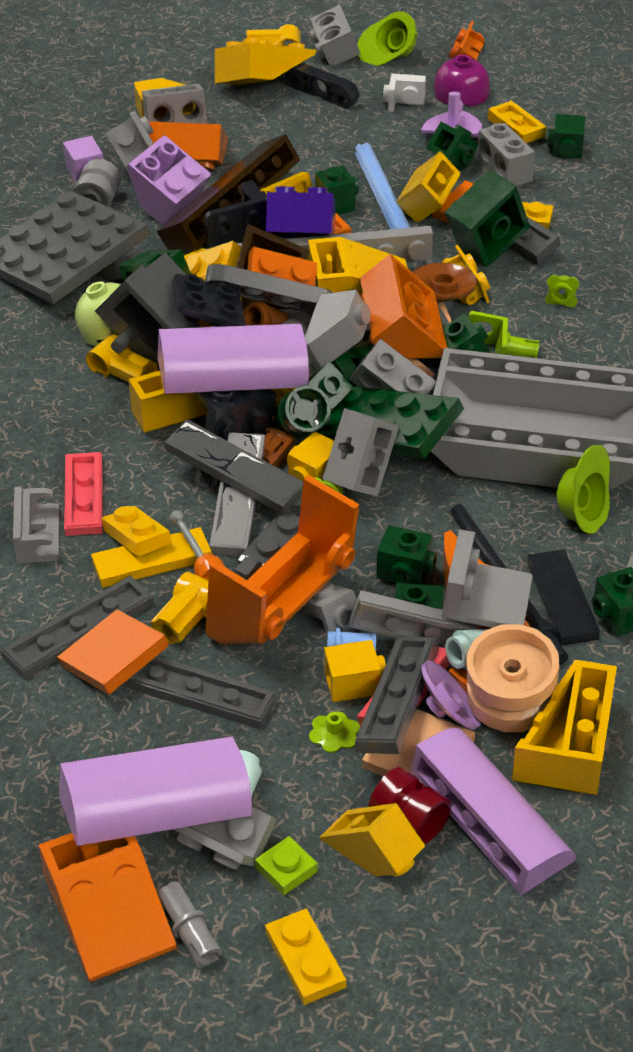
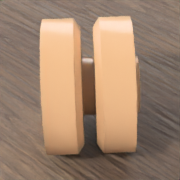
(511, 676)

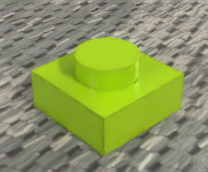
(286, 865)

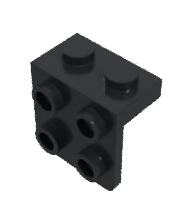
(231, 221)
(207, 301)
(238, 411)

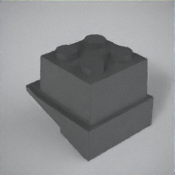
(143, 307)

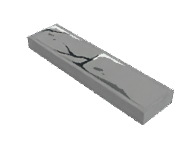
(235, 509)

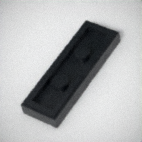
(563, 597)

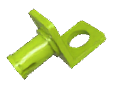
(503, 341)

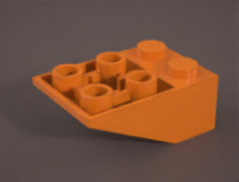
(106, 903)

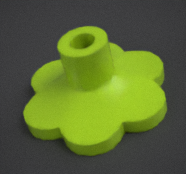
(334, 732)

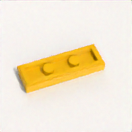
(120, 563)

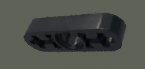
(333, 84)

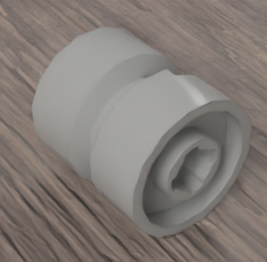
(98, 181)

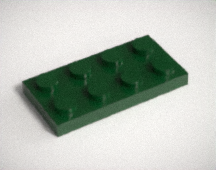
(420, 416)

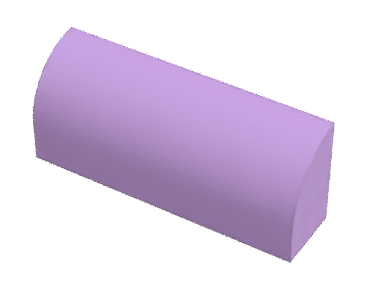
(232, 358)
(154, 790)
(491, 810)

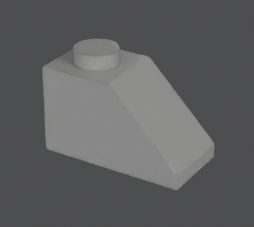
(336, 326)

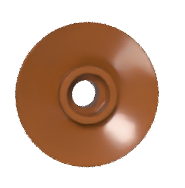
(447, 280)

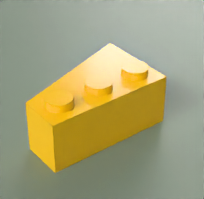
(570, 733)

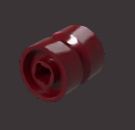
(422, 806)

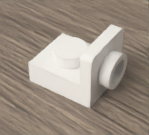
(405, 90)

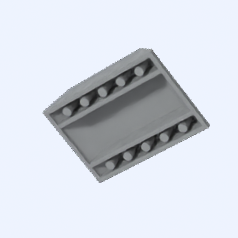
(533, 417)

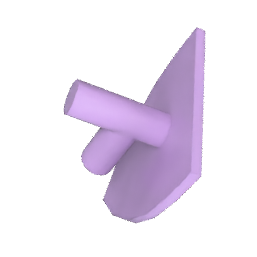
(454, 116)

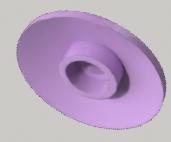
(447, 696)

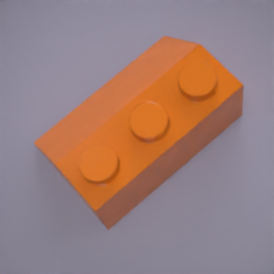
(200, 141)
(402, 310)

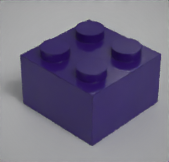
(300, 214)

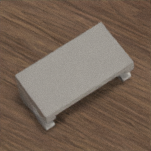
(35, 526)

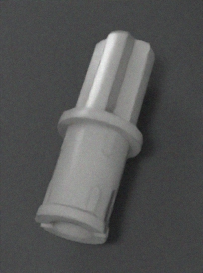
(189, 925)

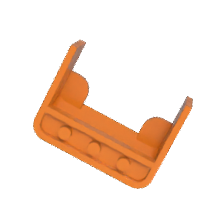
(259, 607)

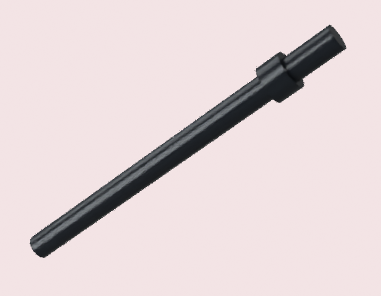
(491, 558)

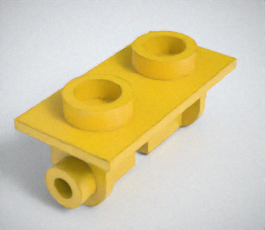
(482, 282)

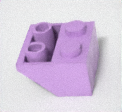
(166, 179)

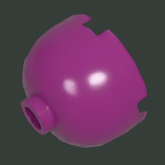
(462, 76)

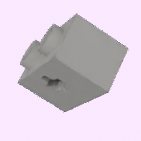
(360, 452)

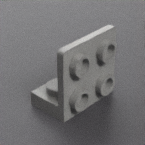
(484, 592)

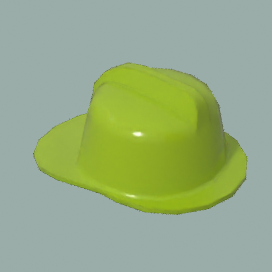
(388, 39)
(585, 490)

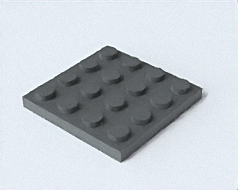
(66, 245)

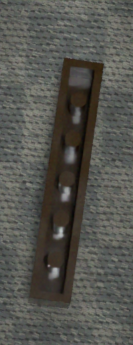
(262, 165)

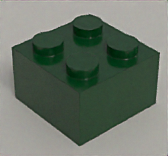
(488, 218)

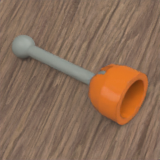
(201, 565)

